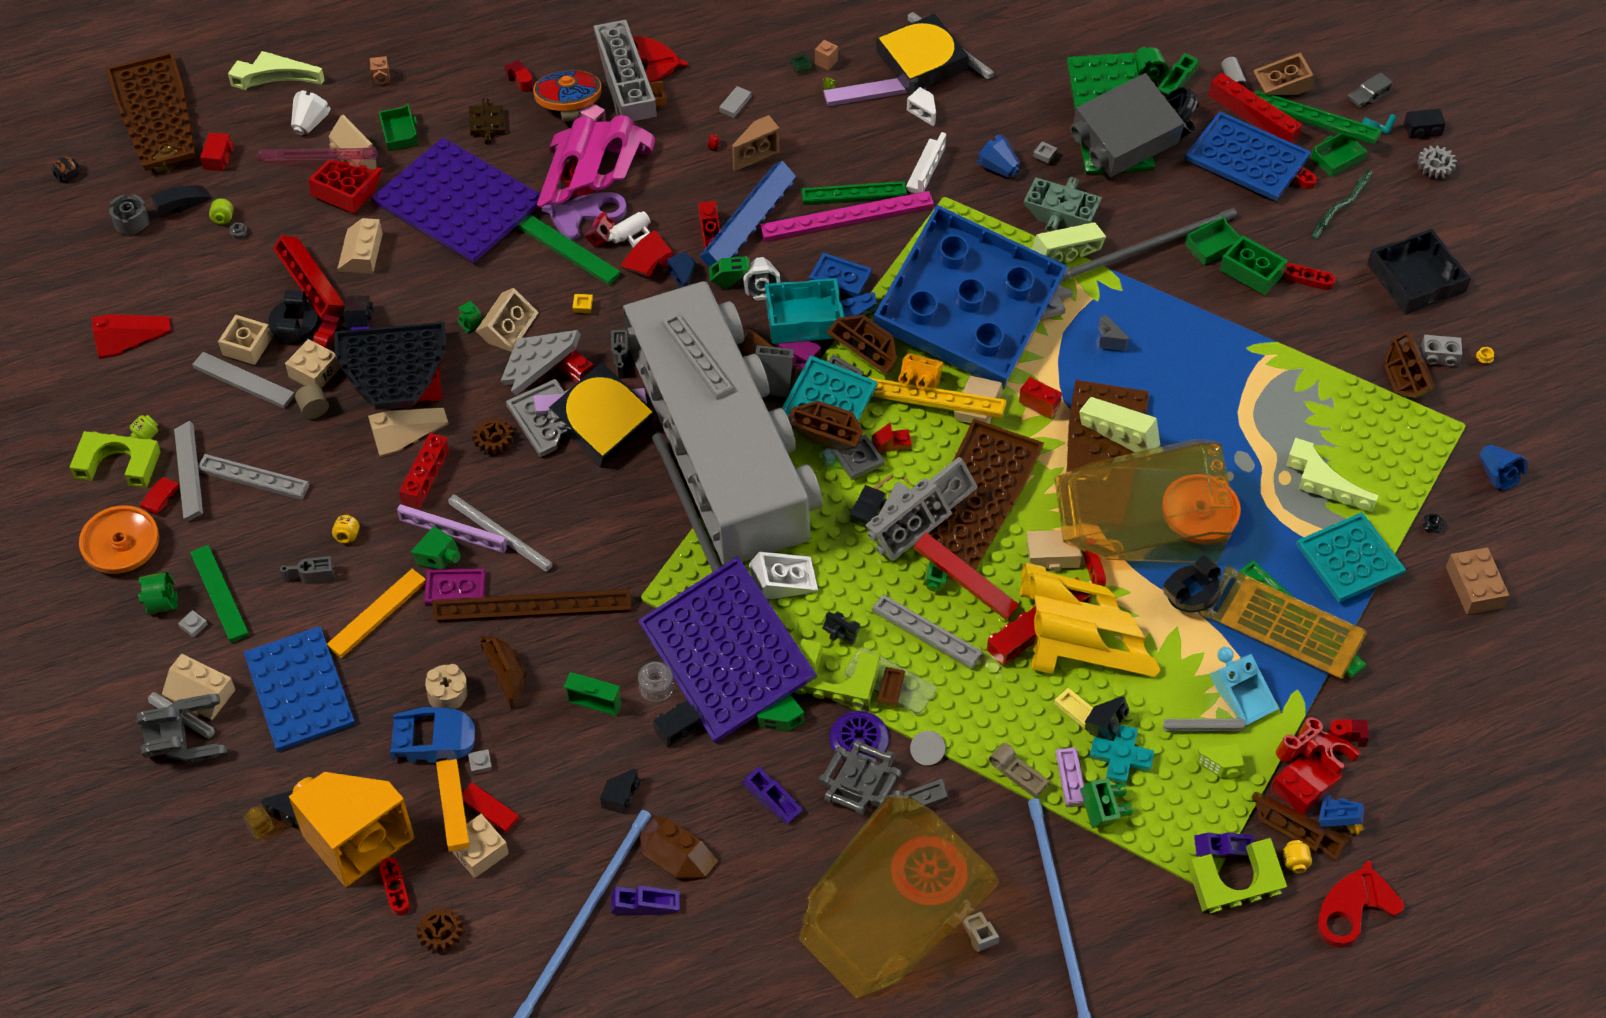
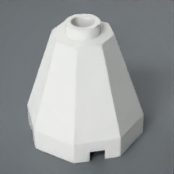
(307, 112)
(760, 273)

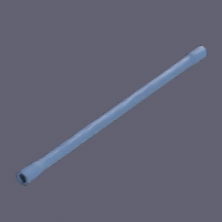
(637, 827)
(1063, 927)

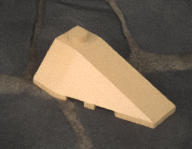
(401, 427)

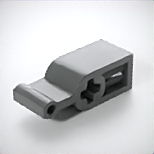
(1371, 90)
(619, 350)
(310, 571)

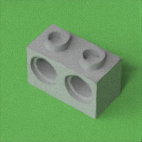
(1441, 350)

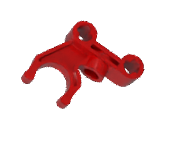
(1313, 739)

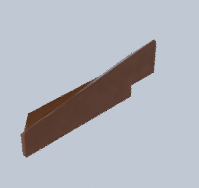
(1299, 826)

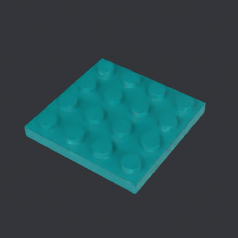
(832, 386)
(1350, 557)

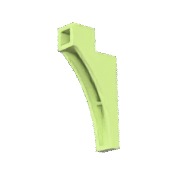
(273, 68)
(1323, 481)

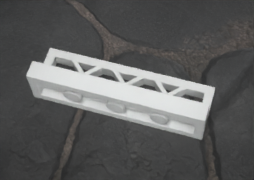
(926, 164)

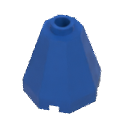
(999, 157)
(1502, 466)

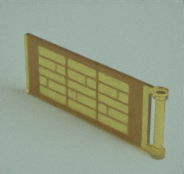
(1287, 624)

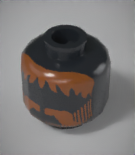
(65, 169)

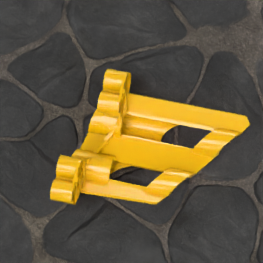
(1070, 626)

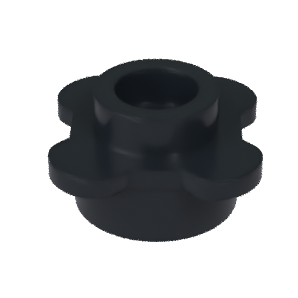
(1435, 519)

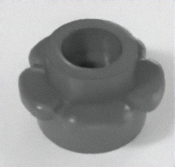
(238, 230)

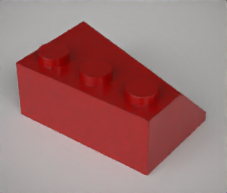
(344, 184)

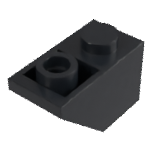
(1107, 717)
(619, 791)
(280, 807)

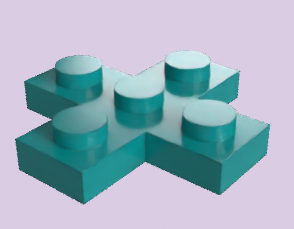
(1121, 754)

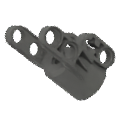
(166, 735)

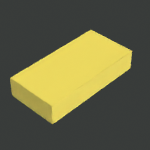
(1073, 706)

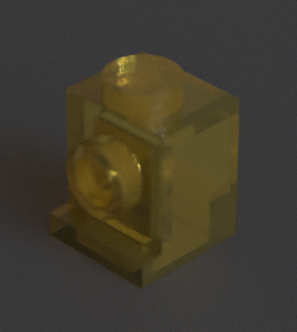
(165, 168)
(256, 817)

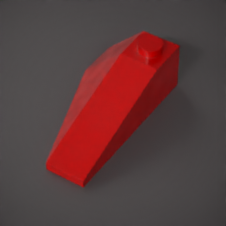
(119, 332)

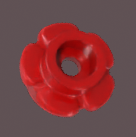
(713, 142)

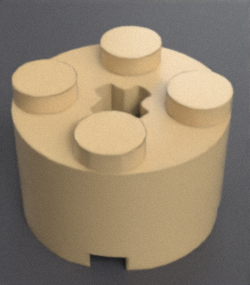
(446, 686)

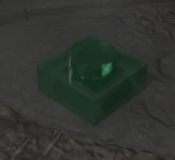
(800, 63)

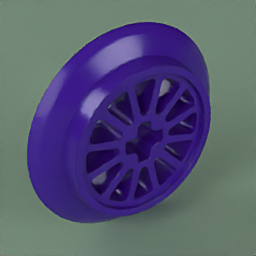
(877, 724)

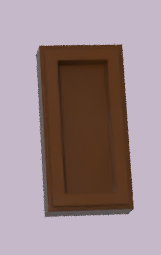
(891, 687)

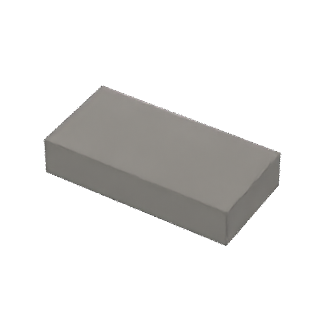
(735, 102)

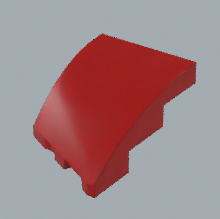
(648, 254)

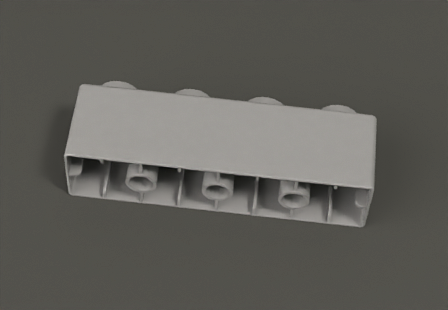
(727, 445)

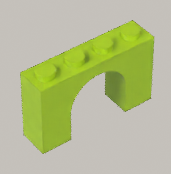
(96, 446)
(856, 689)
(1215, 894)

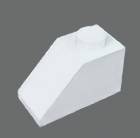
(922, 105)

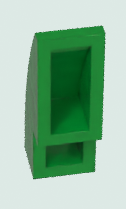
(1179, 74)

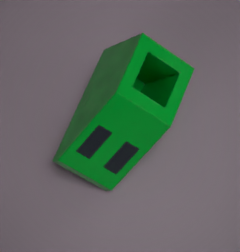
(728, 271)
(782, 716)

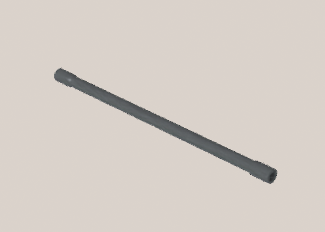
(1129, 251)
(662, 448)

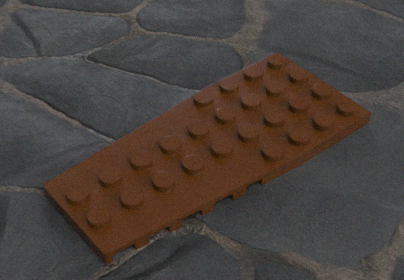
(153, 108)
(1087, 444)
(1000, 467)

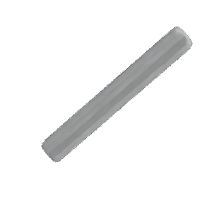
(188, 719)
(1204, 724)

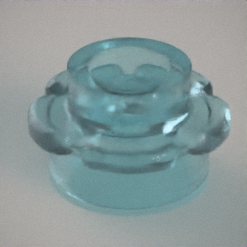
(828, 457)

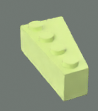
(1069, 242)
(1121, 424)

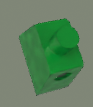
(436, 550)

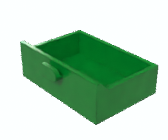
(399, 128)
(1338, 153)
(1211, 240)
(593, 694)

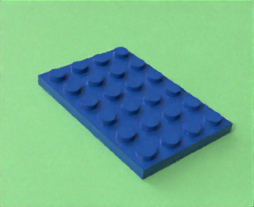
(1248, 155)
(299, 689)

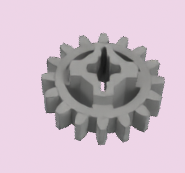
(1437, 162)

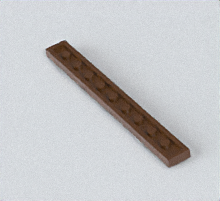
(531, 604)

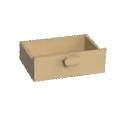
(980, 387)
(1050, 551)

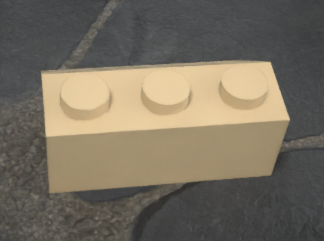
(348, 136)
(361, 247)
(507, 320)
(191, 679)

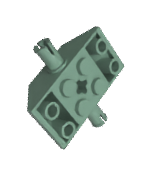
(1061, 204)

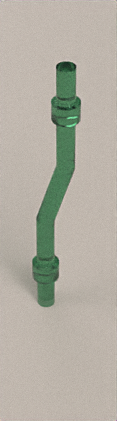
(1323, 223)

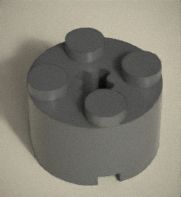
(129, 214)

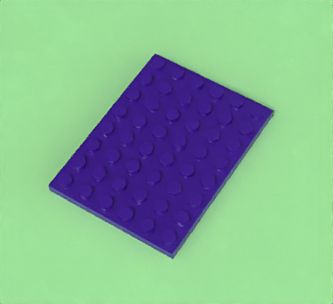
(457, 200)
(727, 649)

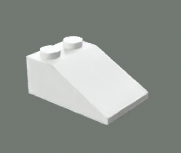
(783, 574)

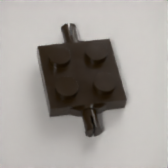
(486, 120)

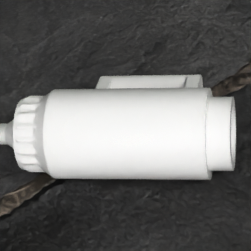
(630, 227)

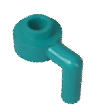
(1385, 129)

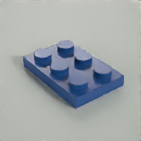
(850, 275)

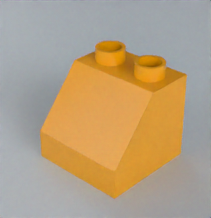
(351, 821)

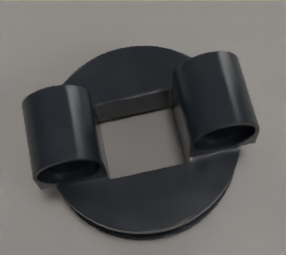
(1185, 103)
(289, 329)
(1203, 572)

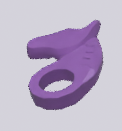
(572, 212)

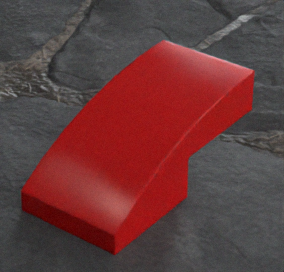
(158, 495)

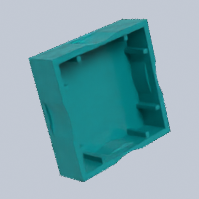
(802, 309)

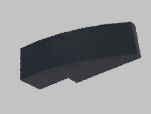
(179, 198)

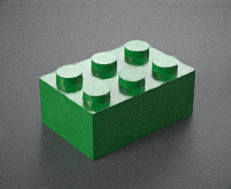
(1253, 265)

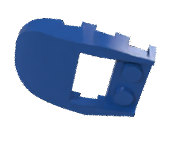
(451, 735)

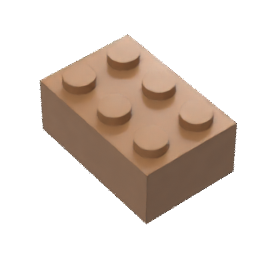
(1477, 581)

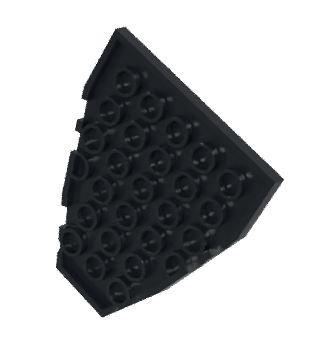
(391, 363)

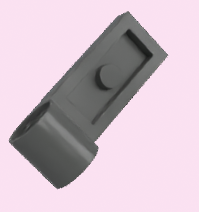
(928, 794)

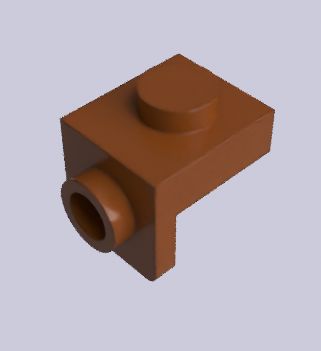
(658, 92)

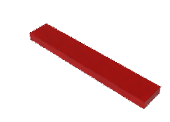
(965, 576)

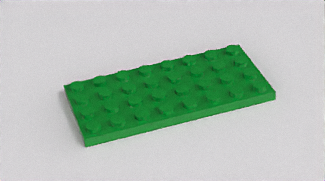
(1095, 76)

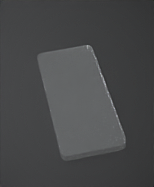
(914, 692)

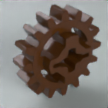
(494, 434)
(432, 924)

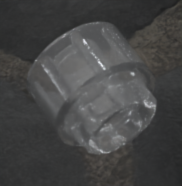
(655, 681)

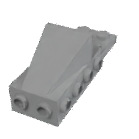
(919, 510)

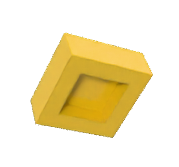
(582, 303)

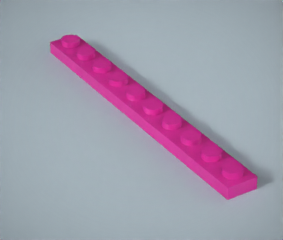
(846, 216)

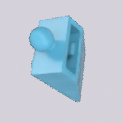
(1247, 691)

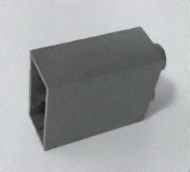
(1126, 125)

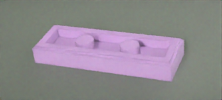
(1070, 776)

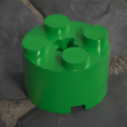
(1152, 63)
(157, 593)

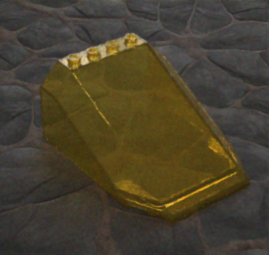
(1150, 504)
(893, 896)

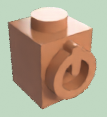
(379, 70)

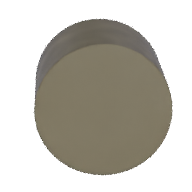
(311, 401)

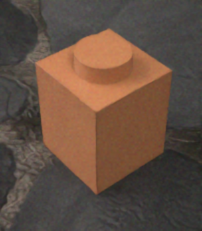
(826, 55)

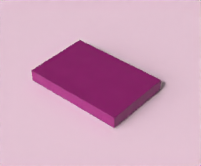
(454, 584)

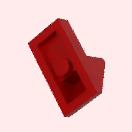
(890, 440)

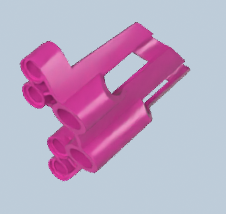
(587, 143)

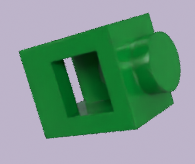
(469, 317)
(934, 577)

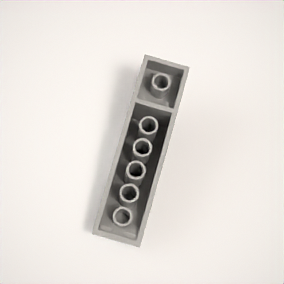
(624, 71)

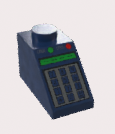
(681, 269)

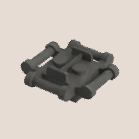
(860, 777)

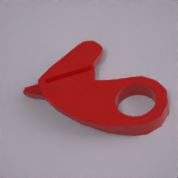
(659, 58)
(1349, 897)

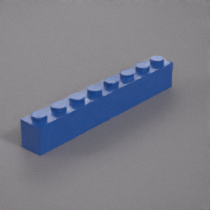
(749, 214)

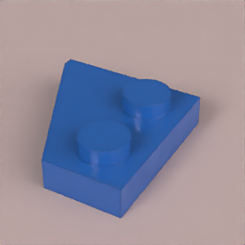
(860, 305)
(1340, 812)

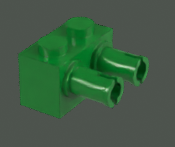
(1101, 802)

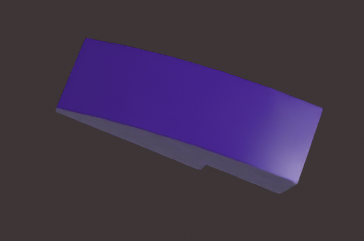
(771, 795)
(1222, 845)
(644, 901)

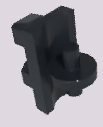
(841, 628)

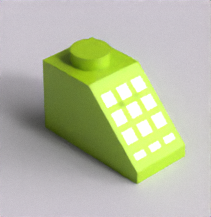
(1221, 760)

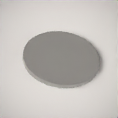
(927, 748)

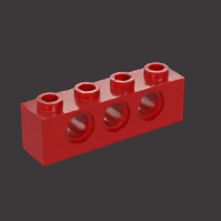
(424, 471)

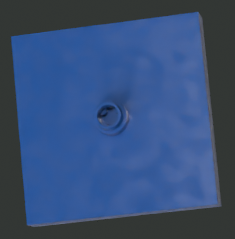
(969, 296)

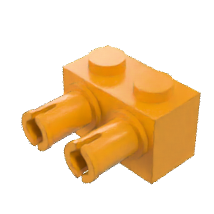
(920, 371)

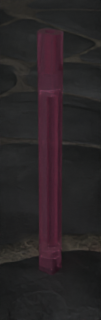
(317, 154)

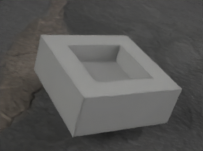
(1045, 152)
(193, 623)
(480, 762)

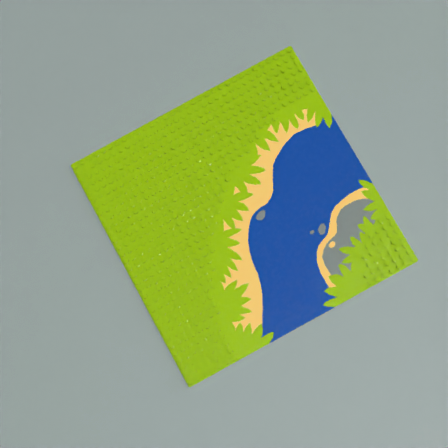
(1202, 384)

